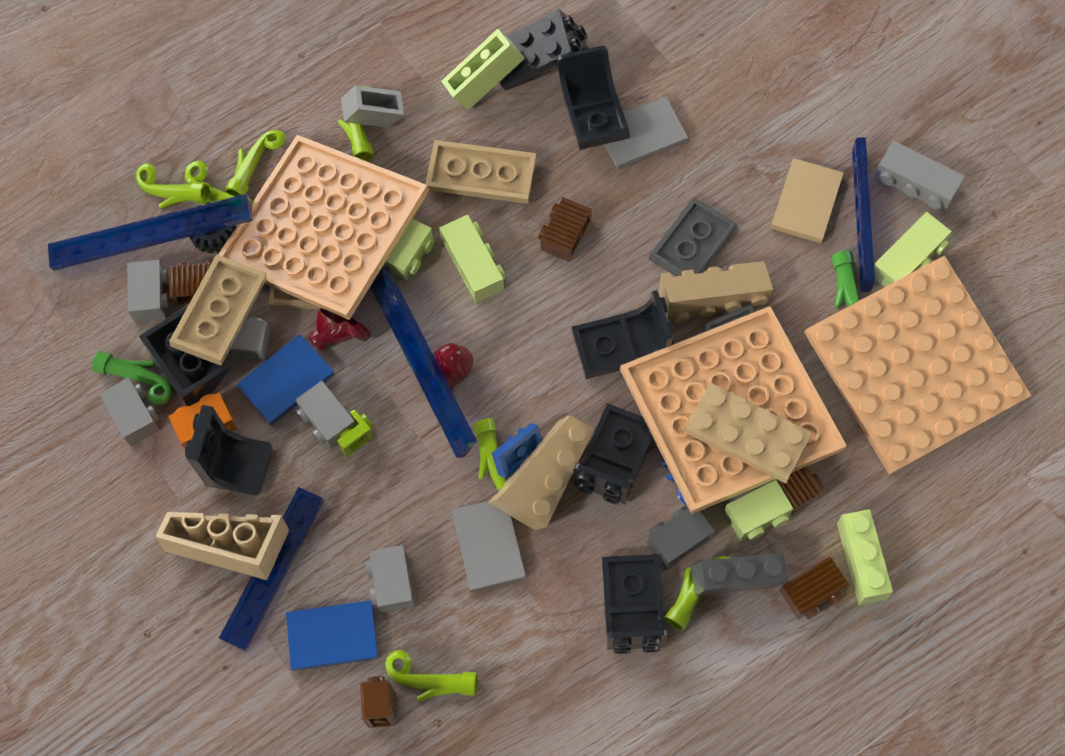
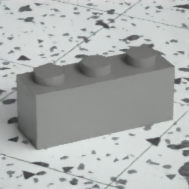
(918, 176)

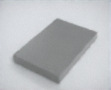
(651, 130)
(487, 546)

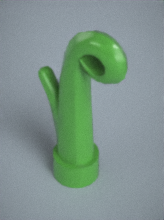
(846, 282)
(106, 363)

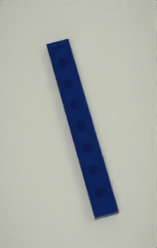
(150, 232)
(423, 363)

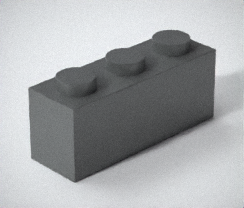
(739, 574)

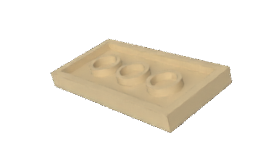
(481, 171)
(218, 310)
(747, 432)

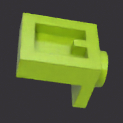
(356, 437)

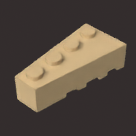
(714, 291)
(543, 476)
(225, 541)

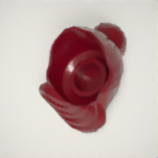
(336, 329)
(454, 362)

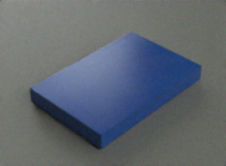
(284, 378)
(331, 635)

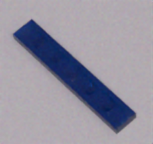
(863, 215)
(260, 592)

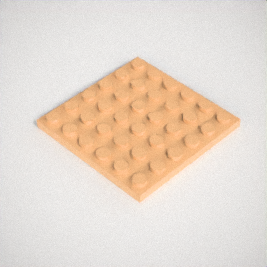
(325, 225)
(748, 360)
(917, 364)

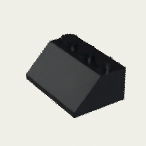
(186, 373)

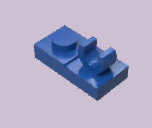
(515, 450)

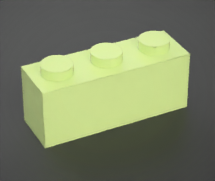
(483, 69)
(912, 250)
(472, 258)
(864, 557)

